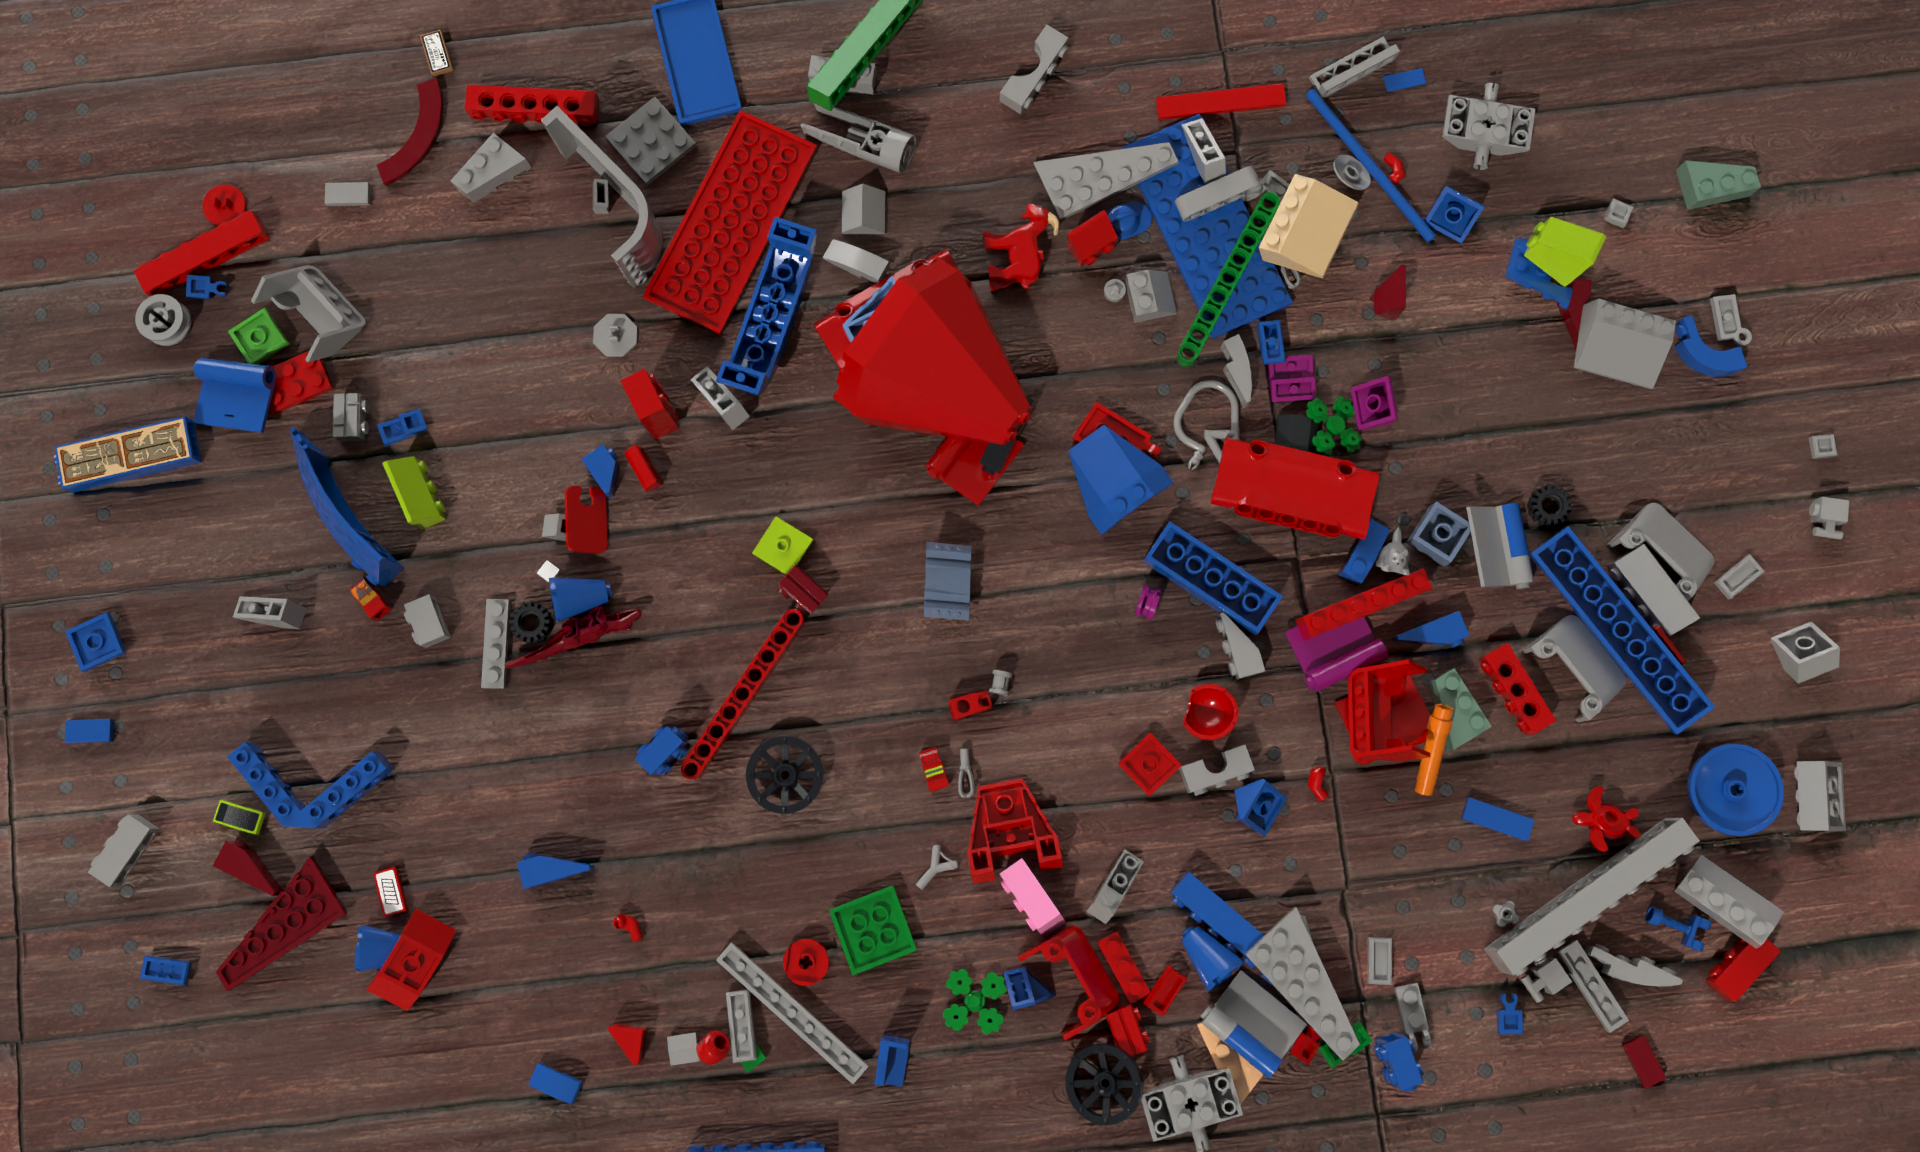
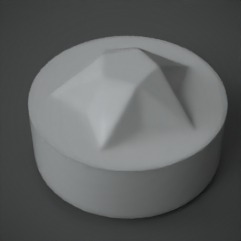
(1114, 290)

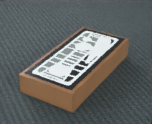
(436, 53)

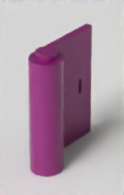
(1336, 653)

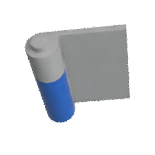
(1500, 546)
(1253, 1023)

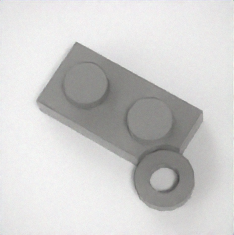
(1727, 320)

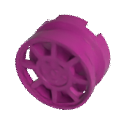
(1150, 603)

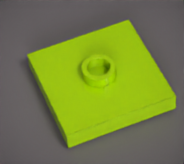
(782, 545)

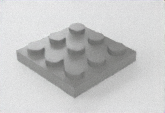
(651, 141)

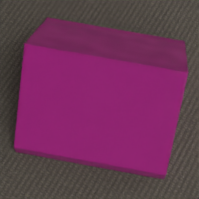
(1374, 404)

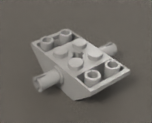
(1487, 126)
(1213, 1097)

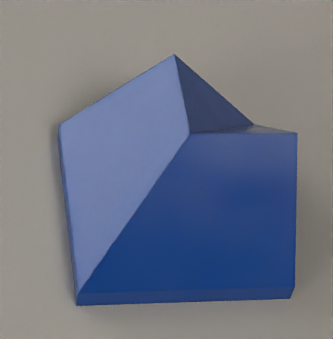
(1259, 805)

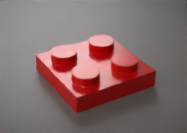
(1149, 764)

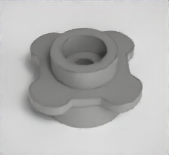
(1499, 913)

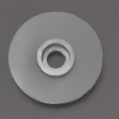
(1351, 172)

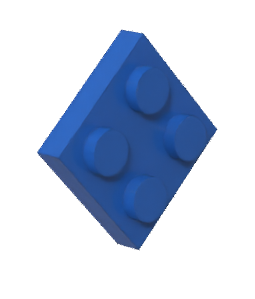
(95, 642)

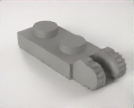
(1412, 1013)

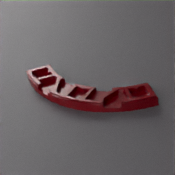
(422, 137)

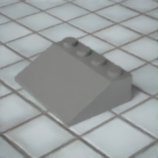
(1623, 343)

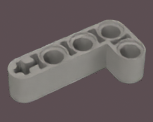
(1219, 193)

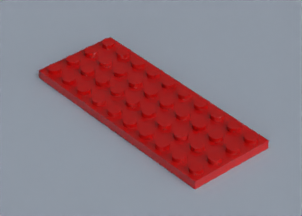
(729, 222)

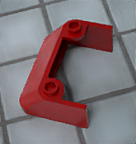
(1370, 711)
(1074, 946)

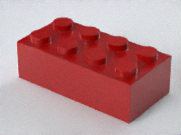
(650, 403)

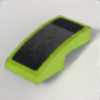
(239, 817)

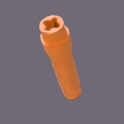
(1438, 730)

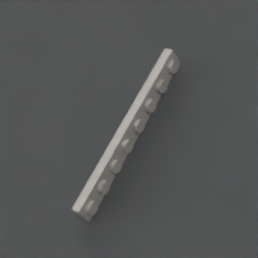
(792, 1013)

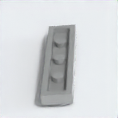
(495, 644)
(1592, 986)

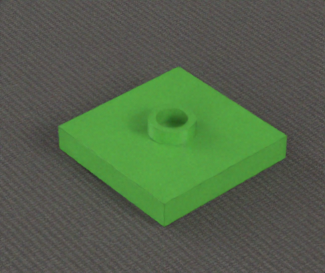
(258, 337)

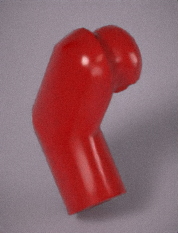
(1397, 166)
(1315, 783)
(630, 924)

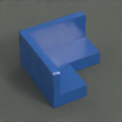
(892, 1061)

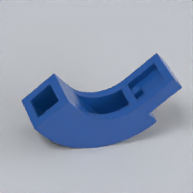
(1701, 357)

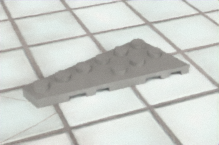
(1090, 178)
(1296, 971)

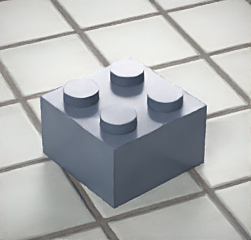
(1440, 534)

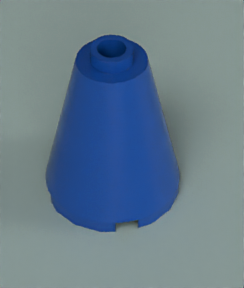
(576, 595)
(373, 947)
(1210, 958)

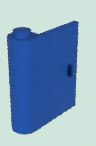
(235, 391)

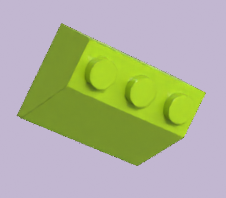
(415, 491)

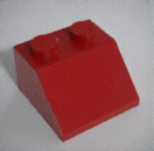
(1092, 239)

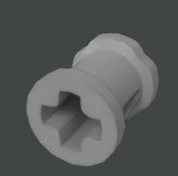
(1000, 682)

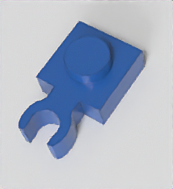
(202, 287)
(1509, 1020)

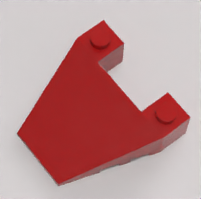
(1009, 824)

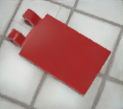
(1100, 416)

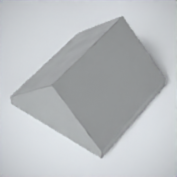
(863, 210)

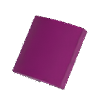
(1292, 379)

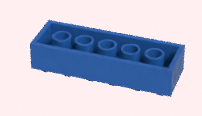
(1212, 578)

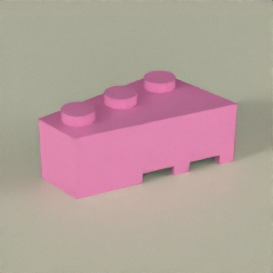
(1032, 899)

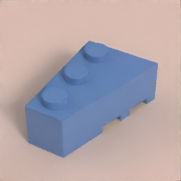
(860, 317)

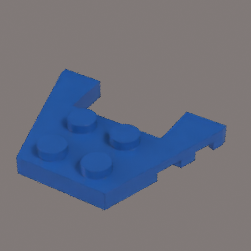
(1531, 276)

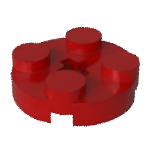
(795, 970)

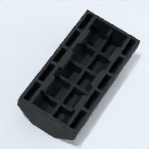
(1296, 432)

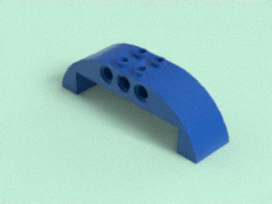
(771, 308)

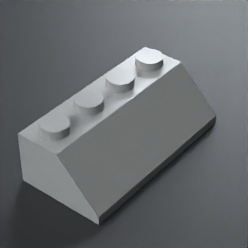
(1652, 590)
(1729, 902)

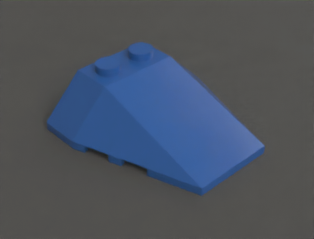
(1114, 477)

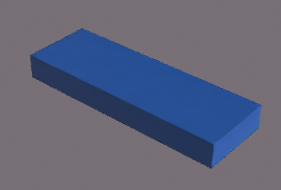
(1497, 819)

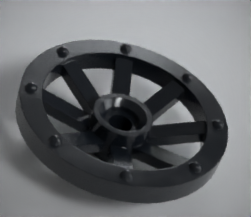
(751, 775)
(1101, 1087)

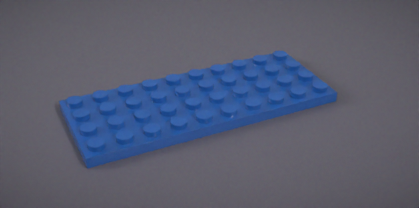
(1205, 243)

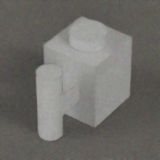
(1829, 513)
(1548, 976)

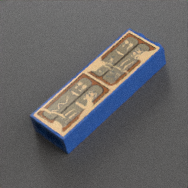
(127, 454)

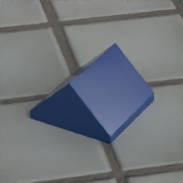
(1453, 214)

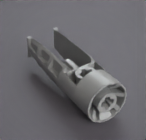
(893, 152)

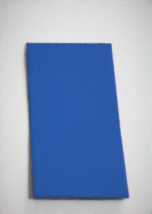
(1404, 80)

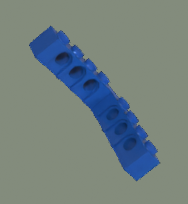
(324, 808)

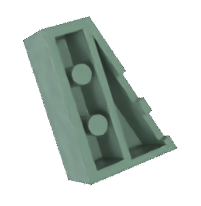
(1715, 183)
(1466, 716)

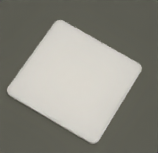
(548, 571)

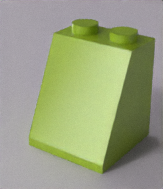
(1563, 249)

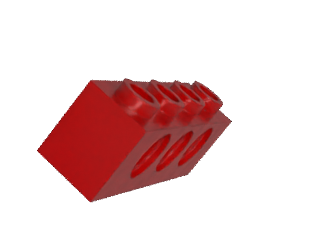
(1516, 675)

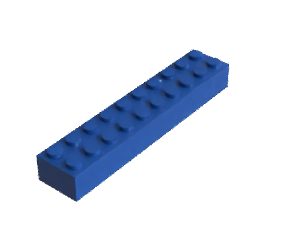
(1621, 631)

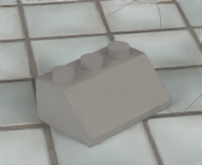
(1820, 796)

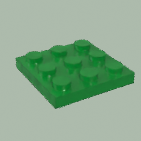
(873, 930)

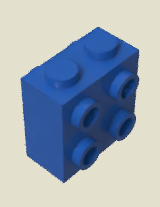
(663, 750)
(1398, 1061)

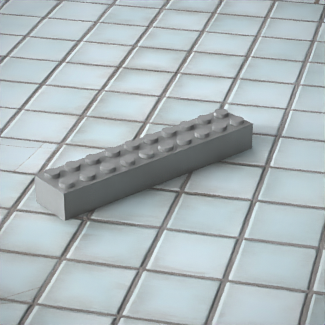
(1591, 896)

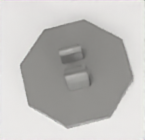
(615, 335)

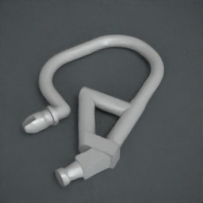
(1209, 435)

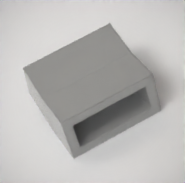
(600, 185)
(683, 1048)

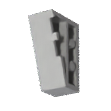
(488, 168)

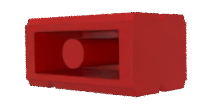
(1126, 1029)

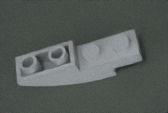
(1638, 971)

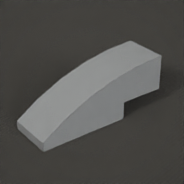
(856, 261)
(1238, 368)

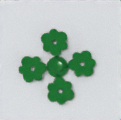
(1334, 424)
(974, 1001)

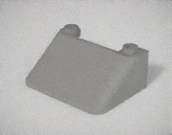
(1671, 543)
(1585, 660)

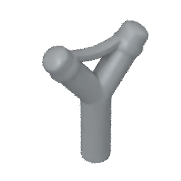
(936, 867)

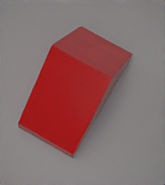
(630, 1039)

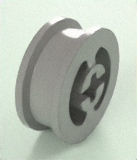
(171, 311)

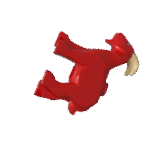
(1022, 249)

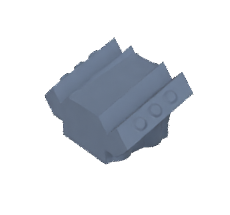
(947, 581)

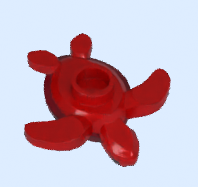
(1606, 820)

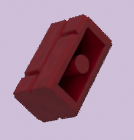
(801, 589)

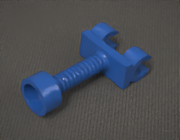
(1655, 916)

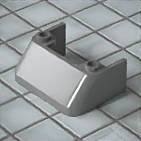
(319, 304)

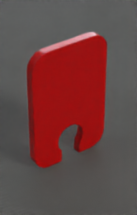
(585, 524)

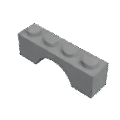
(1020, 90)

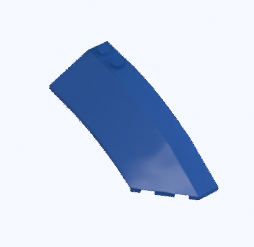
(338, 515)

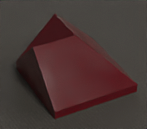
(1391, 296)

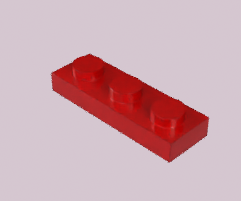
(1123, 967)

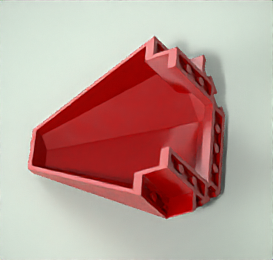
(933, 363)

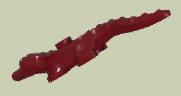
(580, 632)

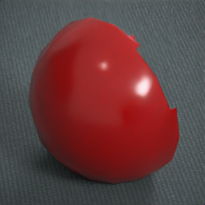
(1210, 712)

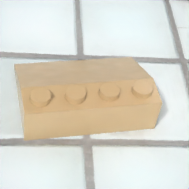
(1307, 227)

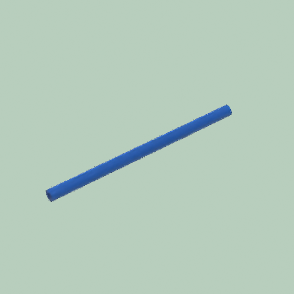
(1370, 165)

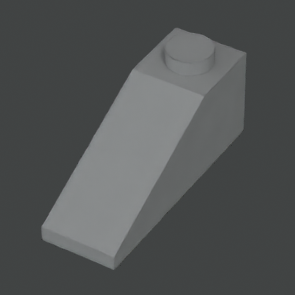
(1205, 151)
(720, 398)
(270, 612)

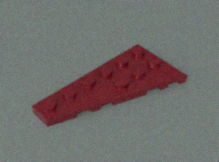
(290, 920)

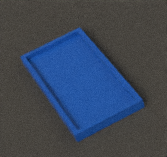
(696, 60)

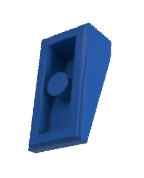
(1271, 342)

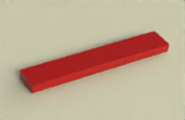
(1220, 101)

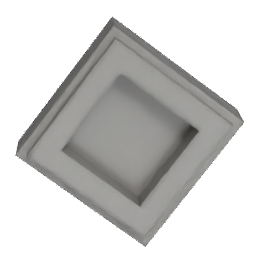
(1618, 213)
(1823, 446)

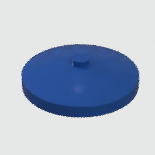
(1735, 790)

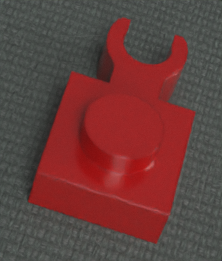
(1306, 1046)

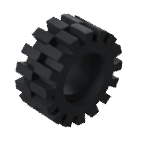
(1562, 501)
(519, 616)

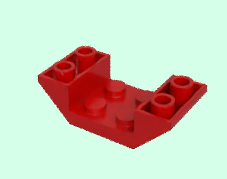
(412, 960)

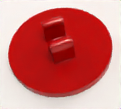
(223, 204)

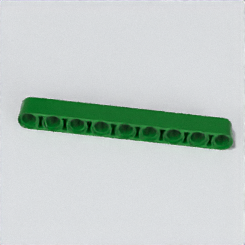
(1232, 270)

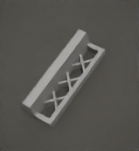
(1354, 72)

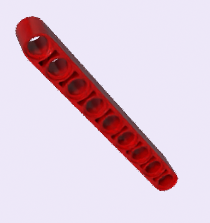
(742, 705)

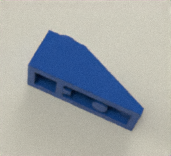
(1364, 554)
(1439, 632)
(539, 870)

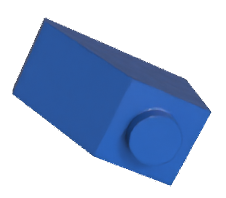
(603, 468)

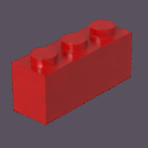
(1741, 968)

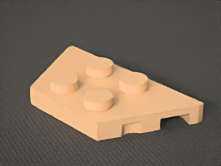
(1242, 1072)

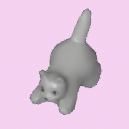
(1394, 556)

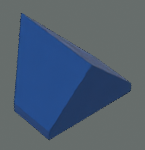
(1025, 988)

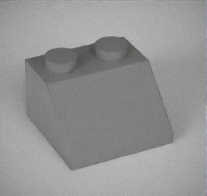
(1149, 295)
(1806, 652)

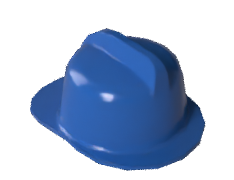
(1130, 219)

